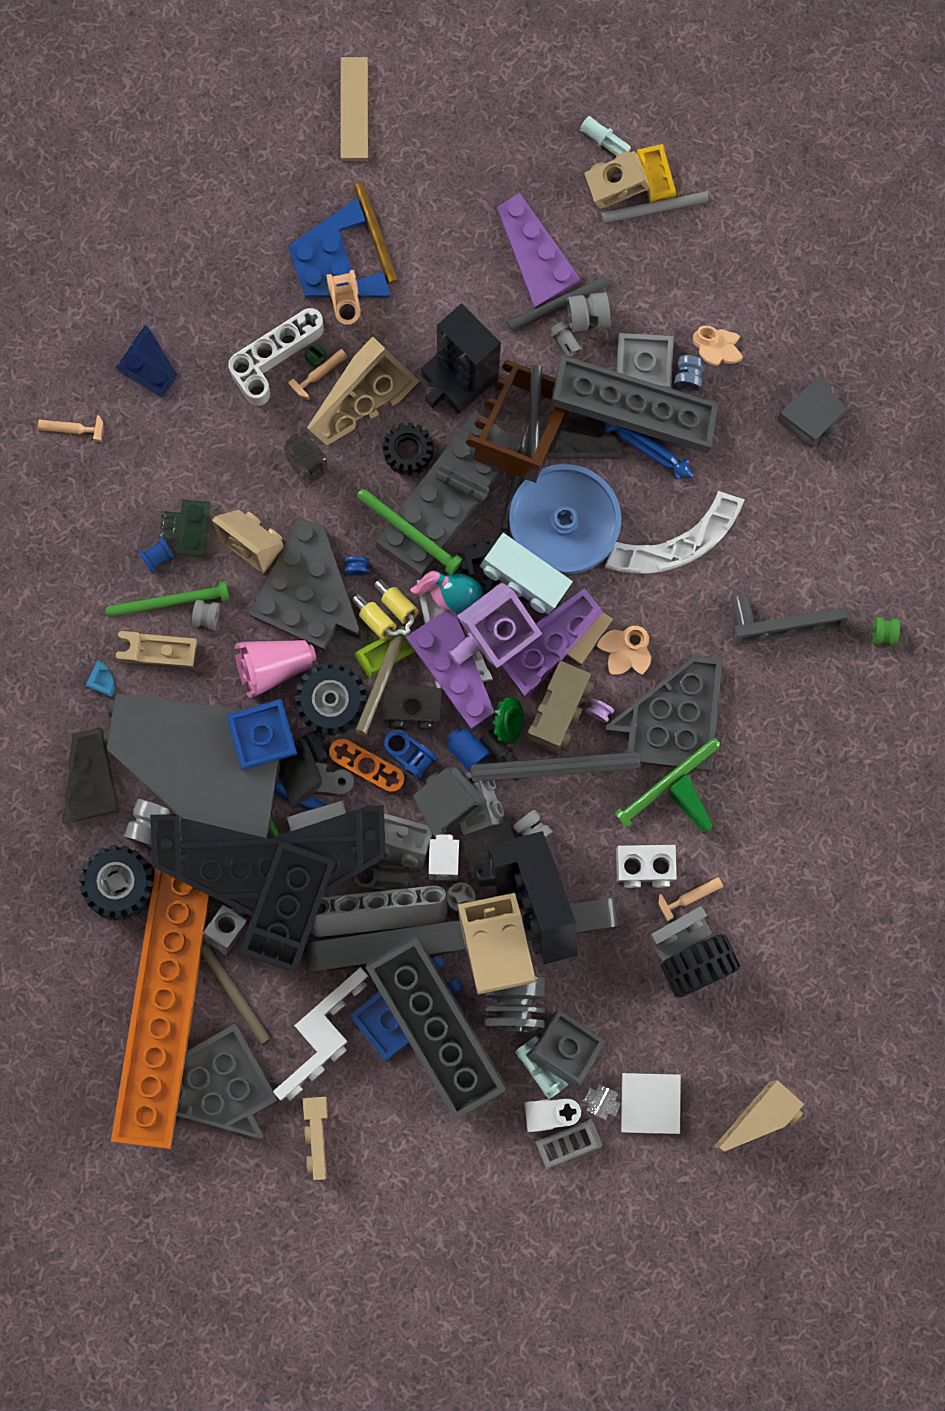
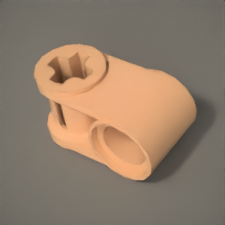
(344, 294)

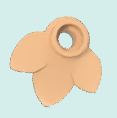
(717, 345)
(625, 654)

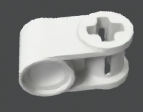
(545, 1114)

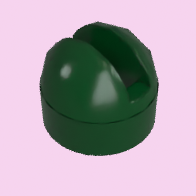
(312, 359)

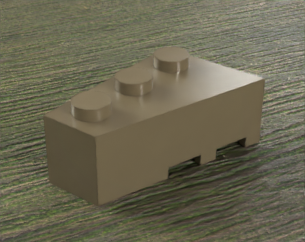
(559, 708)

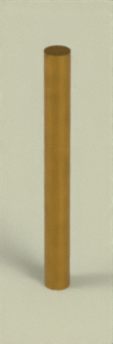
(375, 233)

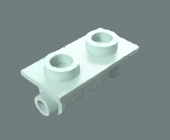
(546, 1080)

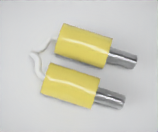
(396, 603)

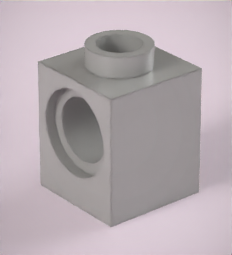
(225, 941)

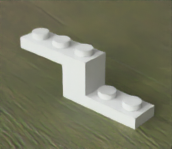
(322, 1035)

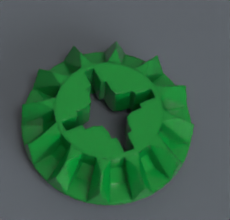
(508, 720)

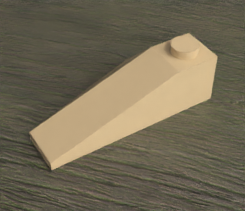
(366, 384)

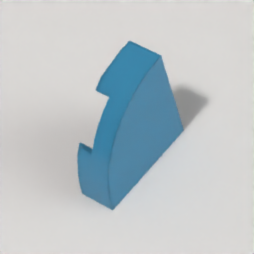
(101, 680)

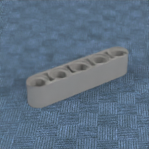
(380, 911)

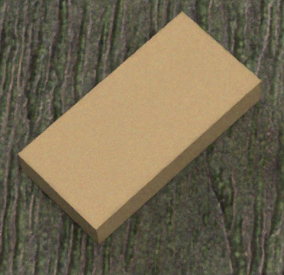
(587, 642)

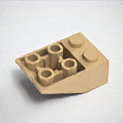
(496, 943)

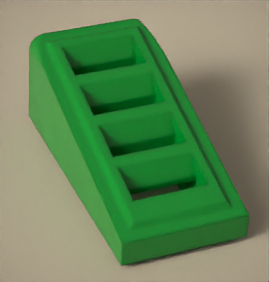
(688, 800)

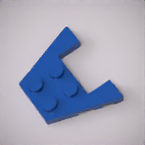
(323, 253)

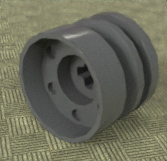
(515, 1008)

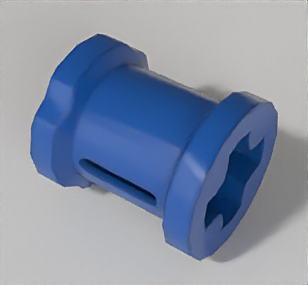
(156, 555)

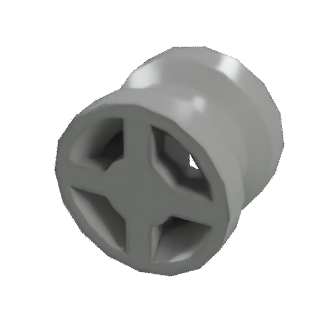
(205, 614)
(462, 893)

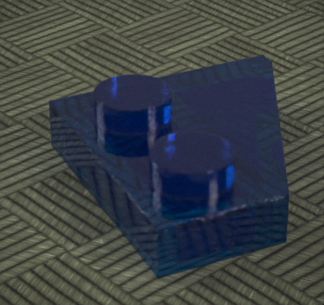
(148, 364)

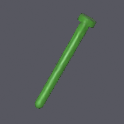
(451, 563)
(170, 600)
(668, 781)

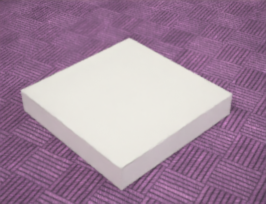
(650, 1103)

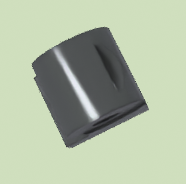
(335, 783)

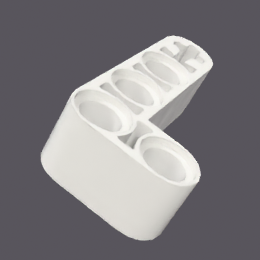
(280, 351)

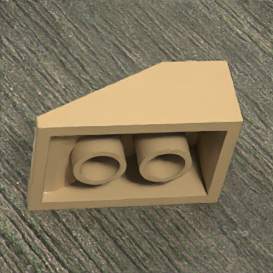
(248, 539)
(768, 1112)

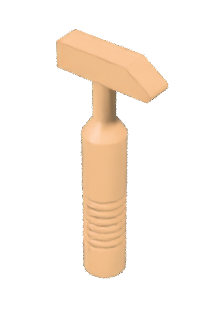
(318, 373)
(72, 428)
(689, 897)

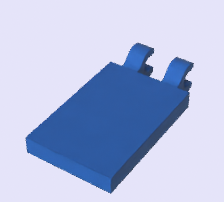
(380, 1025)

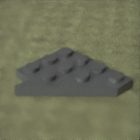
(306, 589)
(674, 716)
(224, 1084)

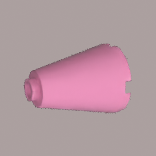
(272, 663)

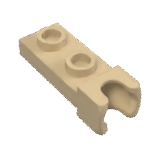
(158, 650)
(315, 1110)

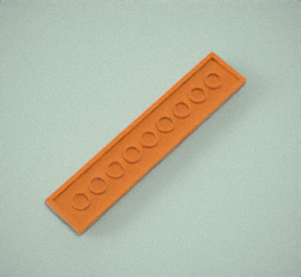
(161, 1014)

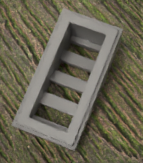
(592, 1134)

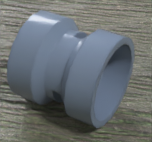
(690, 372)

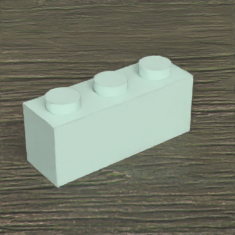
(525, 574)

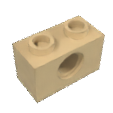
(632, 181)

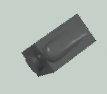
(813, 413)
(448, 800)

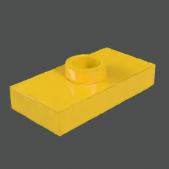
(657, 172)

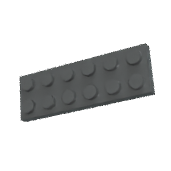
(634, 404)

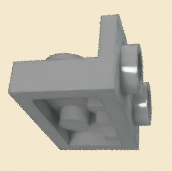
(487, 815)
(406, 841)
(680, 934)

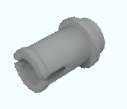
(565, 338)

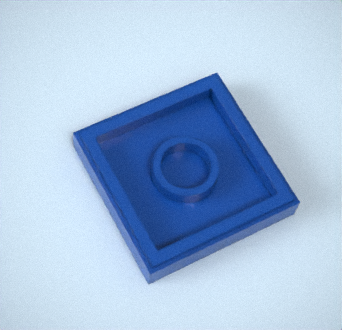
(261, 734)

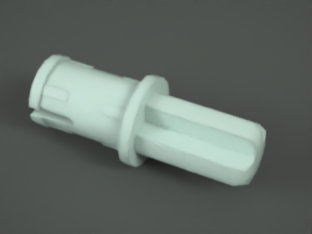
(604, 136)

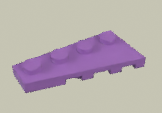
(537, 255)
(559, 634)
(459, 683)

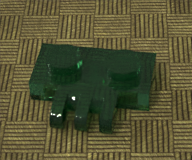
(188, 527)

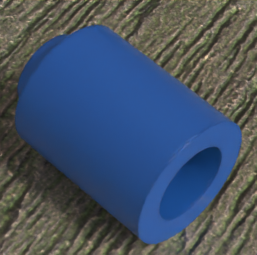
(466, 748)

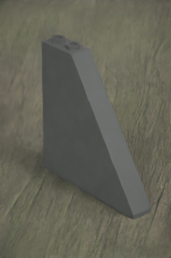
(192, 762)

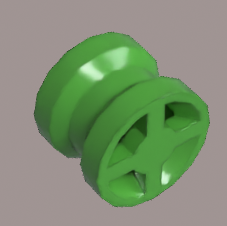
(886, 631)

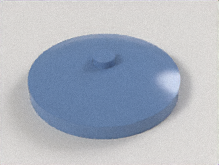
(566, 518)

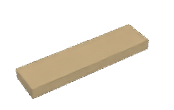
(354, 108)

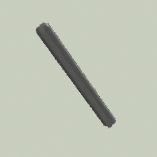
(555, 766)

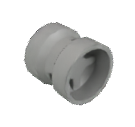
(531, 824)

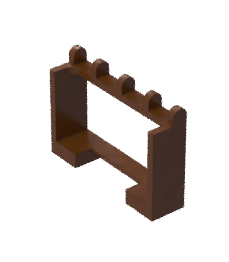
(506, 459)

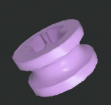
(599, 710)

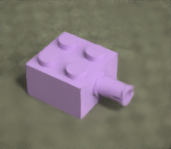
(496, 627)

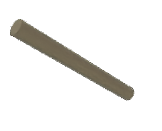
(379, 685)
(234, 994)

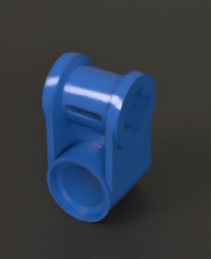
(410, 754)

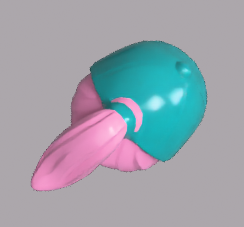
(451, 592)

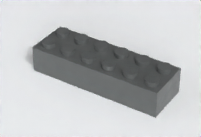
(438, 508)
(436, 1026)

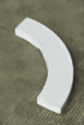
(682, 549)

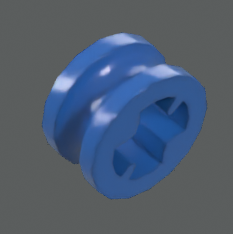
(357, 565)

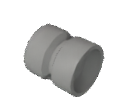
(589, 312)
(140, 830)

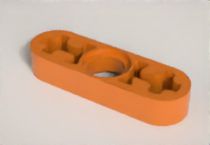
(351, 749)

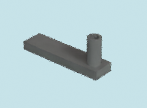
(750, 632)

